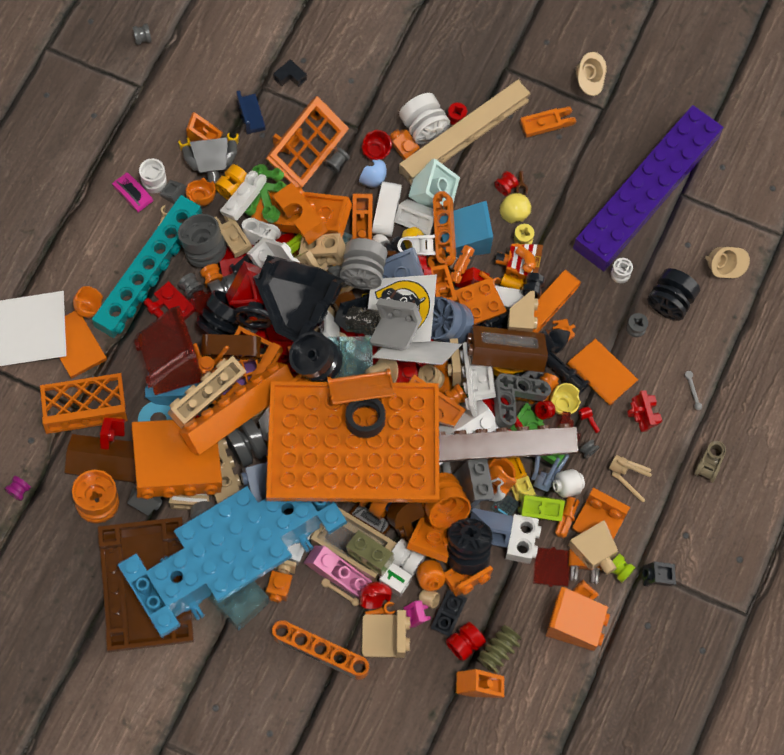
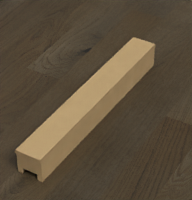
(466, 130)

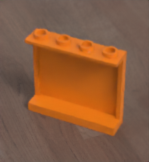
(168, 466)

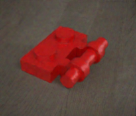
(169, 297)

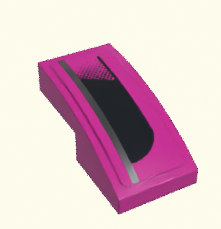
(133, 192)

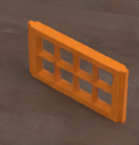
(330, 117)

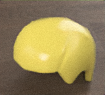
(515, 208)
(565, 398)

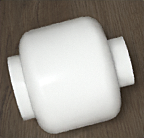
(568, 483)

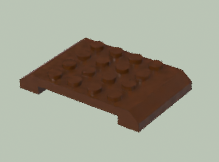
(126, 619)

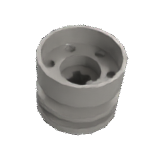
(363, 263)

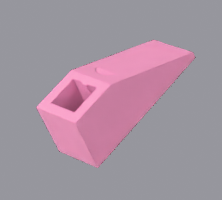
(336, 570)

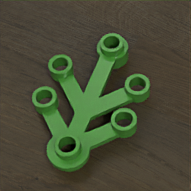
(269, 211)

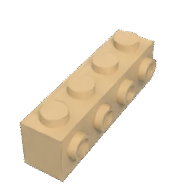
(204, 394)
(230, 482)

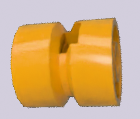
(229, 183)

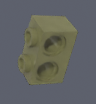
(370, 553)

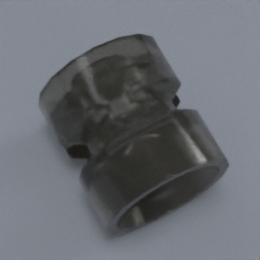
(362, 320)

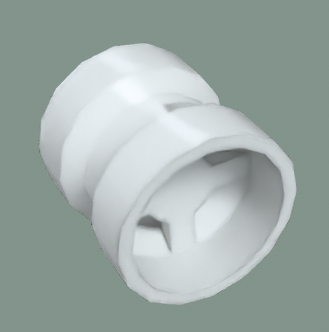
(619, 274)

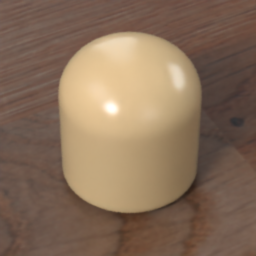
(427, 598)

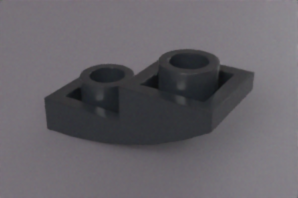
(448, 613)

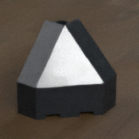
(296, 295)

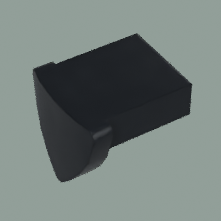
(556, 339)

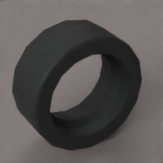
(363, 431)

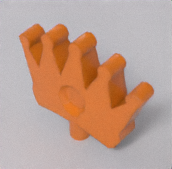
(563, 324)

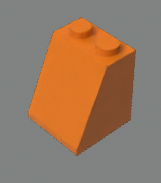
(577, 620)

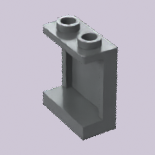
(475, 481)

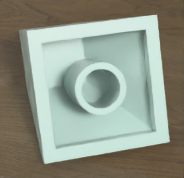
(433, 179)

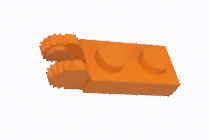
(546, 121)

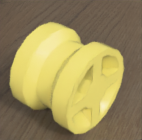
(523, 239)

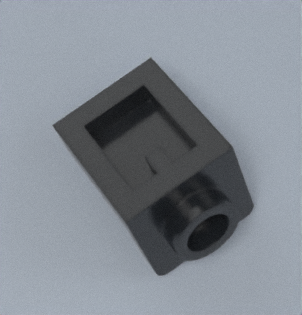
(659, 574)

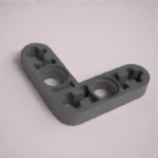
(511, 391)

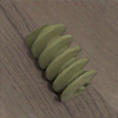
(499, 648)

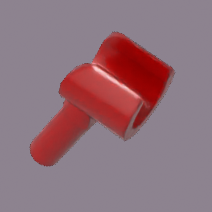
(585, 413)

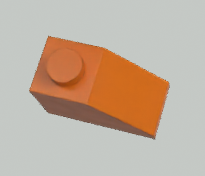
(480, 684)

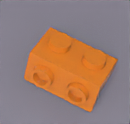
(464, 583)

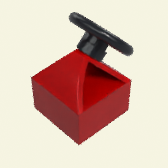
(246, 297)

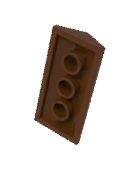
(86, 454)

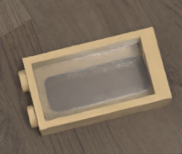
(341, 537)

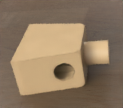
(595, 547)

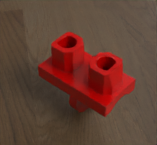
(642, 411)

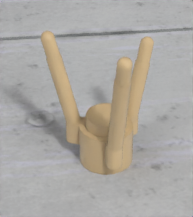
(621, 465)

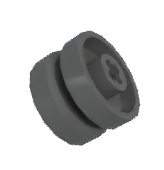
(248, 440)

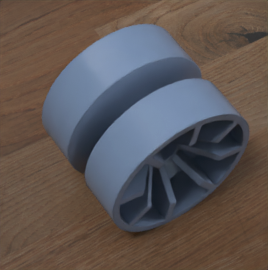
(451, 320)

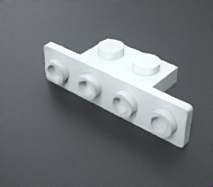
(479, 381)

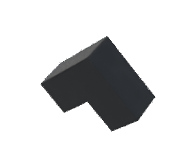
(290, 71)

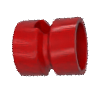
(465, 641)

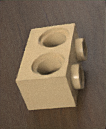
(327, 248)

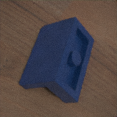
(250, 113)

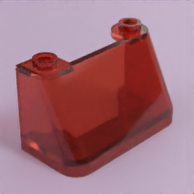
(168, 353)

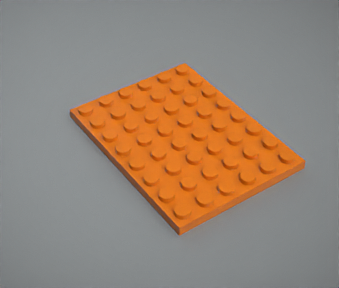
(322, 461)

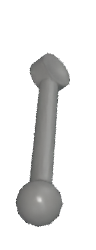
(688, 375)

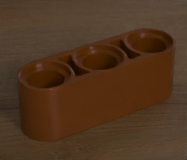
(240, 346)

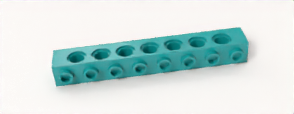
(112, 325)

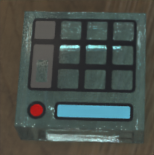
(505, 506)

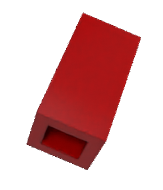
(470, 277)

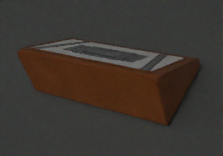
(363, 515)

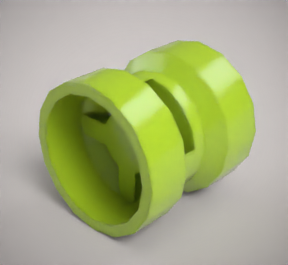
(623, 569)

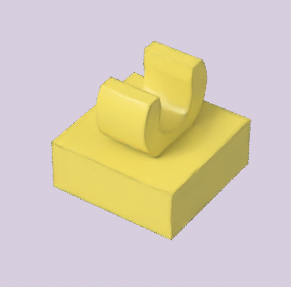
(522, 486)

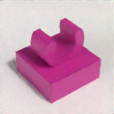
(416, 613)

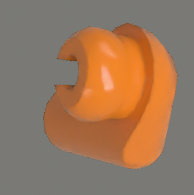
(528, 257)

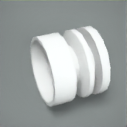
(424, 118)

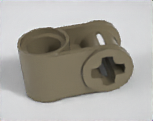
(710, 464)

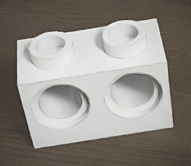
(520, 538)

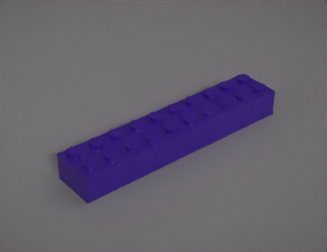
(647, 188)

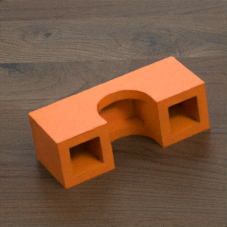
(293, 201)

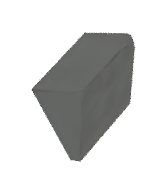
(173, 191)

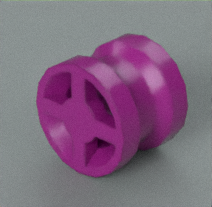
(17, 488)

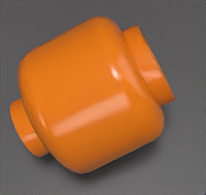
(430, 575)

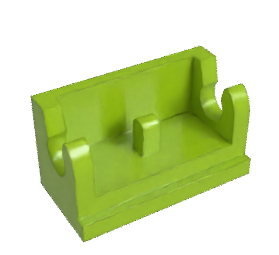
(541, 507)

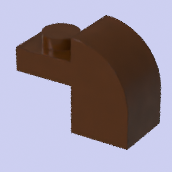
(402, 514)

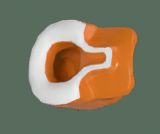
(502, 477)

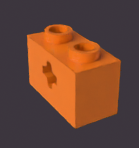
(444, 283)

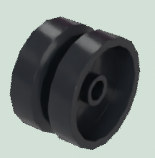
(315, 357)

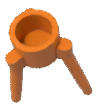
(207, 363)

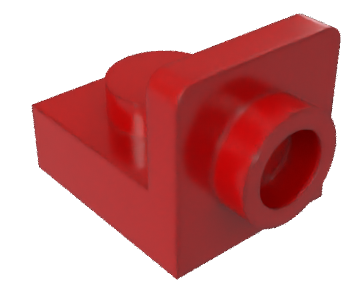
(110, 428)

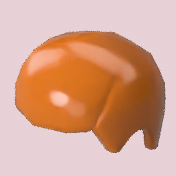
(201, 192)
(87, 301)

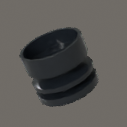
(673, 294)
(219, 315)
(469, 546)

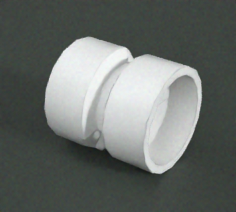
(153, 175)
(407, 558)

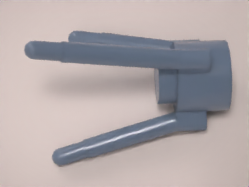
(544, 480)

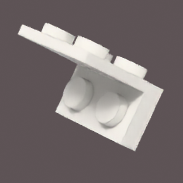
(269, 247)

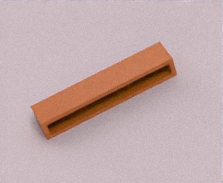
(233, 410)

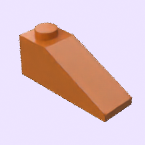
(362, 215)

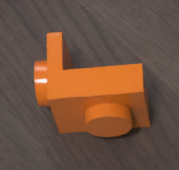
(403, 143)

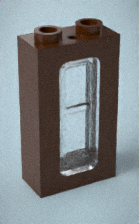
(507, 348)

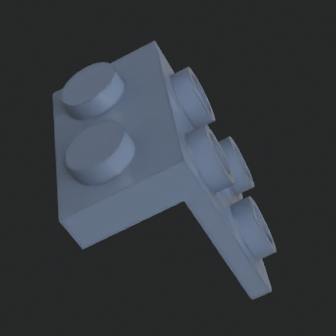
(256, 479)

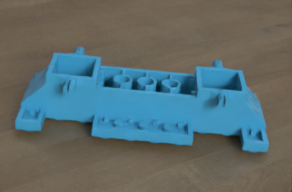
(225, 553)

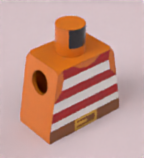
(515, 262)

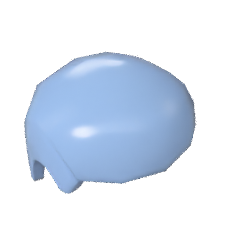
(373, 175)

